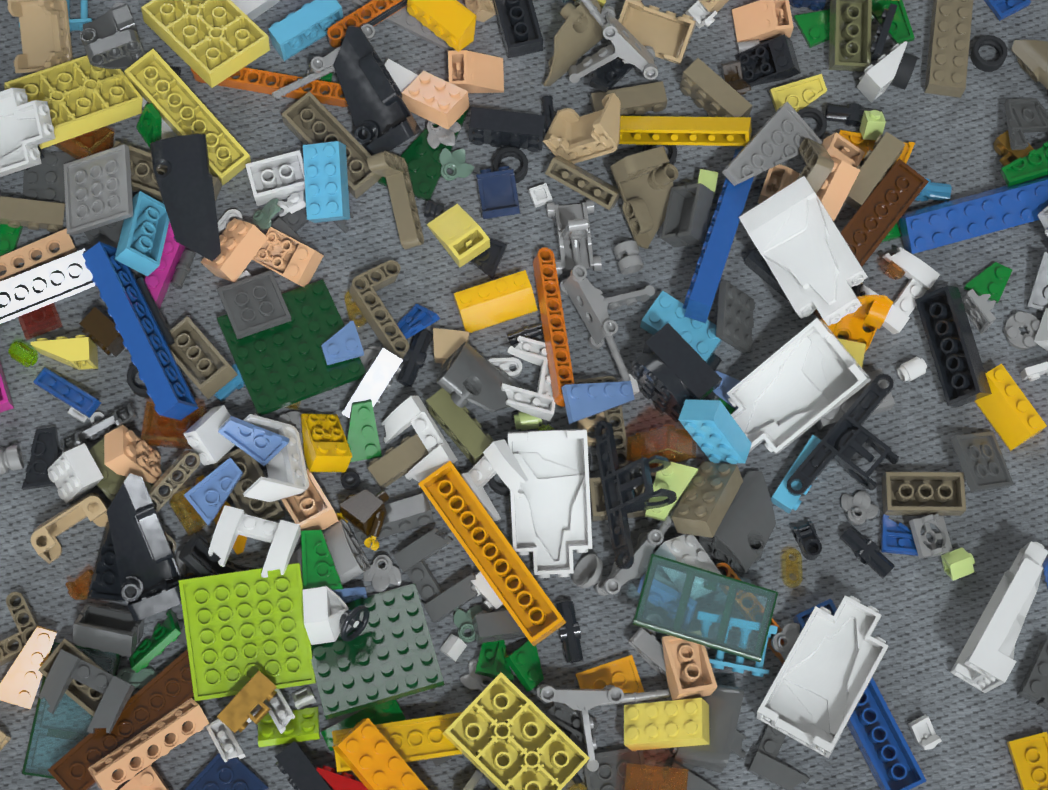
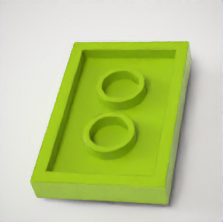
(301, 728)

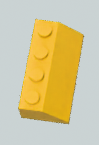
(446, 19)
(495, 301)
(1009, 409)

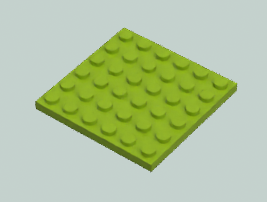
(243, 627)

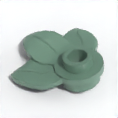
(456, 163)
(263, 217)
(464, 622)

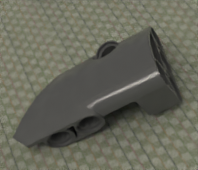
(112, 39)
(474, 380)
(744, 526)

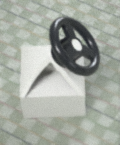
(329, 616)

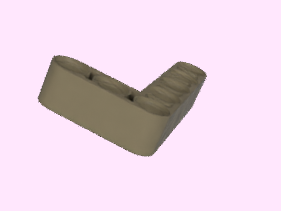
(818, 163)
(401, 195)
(377, 308)
(612, 414)
(173, 485)
(25, 630)

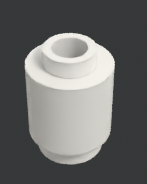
(912, 369)

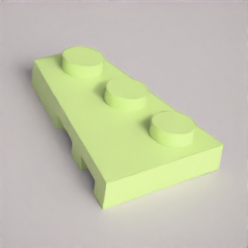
(673, 478)

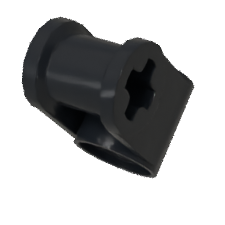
(807, 536)

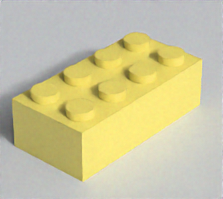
(666, 724)

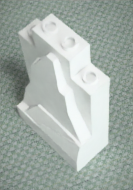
(22, 130)
(806, 252)
(796, 388)
(556, 503)
(991, 646)
(825, 675)

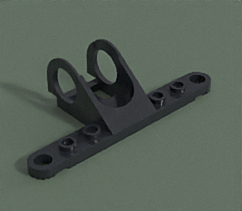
(847, 439)
(619, 491)

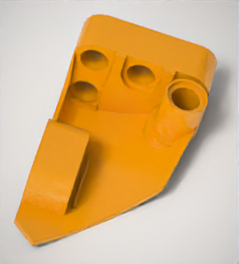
(870, 315)

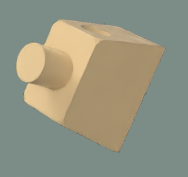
(447, 342)

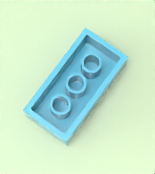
(304, 27)
(326, 182)
(143, 235)
(697, 334)
(715, 431)

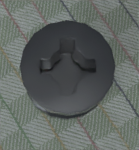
(433, 209)

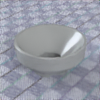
(588, 571)

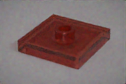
(40, 321)

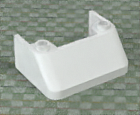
(286, 470)

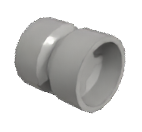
(629, 259)
(11, 459)

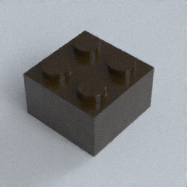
(102, 332)

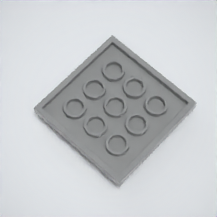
(98, 190)

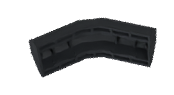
(196, 557)

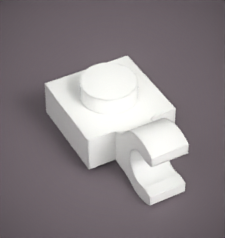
(294, 203)

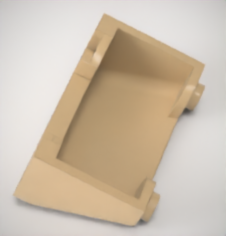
(43, 34)
(585, 136)

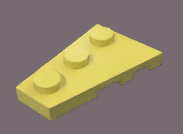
(799, 93)

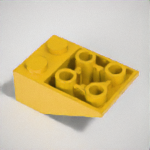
(324, 443)

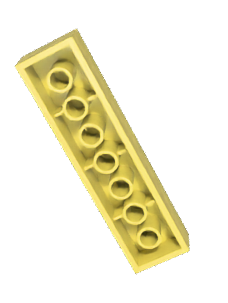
(187, 114)

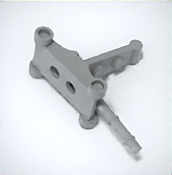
(623, 46)
(319, 67)
(574, 228)
(594, 307)
(645, 545)
(589, 698)

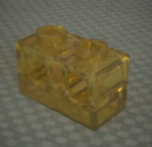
(186, 513)

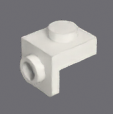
(701, 14)
(924, 733)

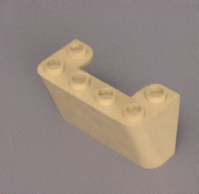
(660, 30)
(45, 535)

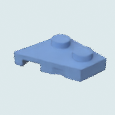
(343, 345)
(351, 594)

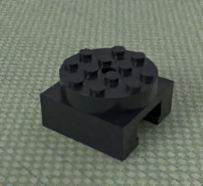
(673, 372)

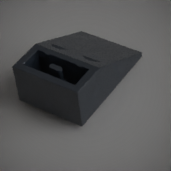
(769, 62)

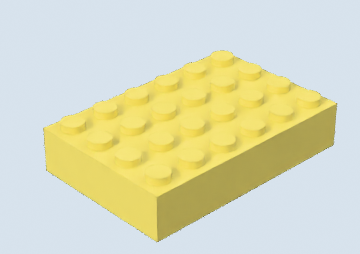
(207, 35)
(80, 97)
(514, 741)

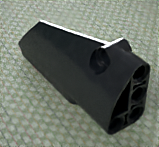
(372, 95)
(188, 192)
(142, 551)

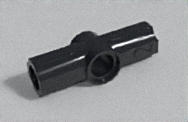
(849, 114)
(415, 358)
(867, 551)
(570, 632)

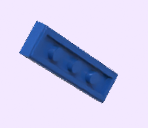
(67, 392)

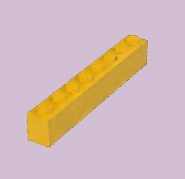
(685, 130)

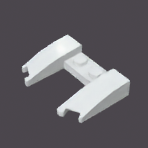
(920, 278)
(529, 402)
(415, 413)
(499, 460)
(234, 523)
(225, 738)

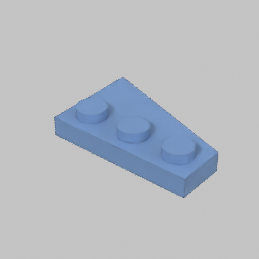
(253, 440)
(213, 490)

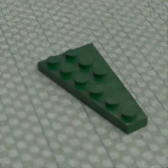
(424, 163)

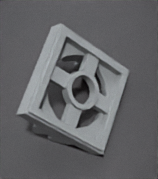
(980, 310)
(922, 550)

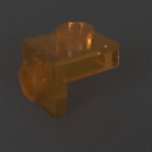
(892, 270)
(80, 587)

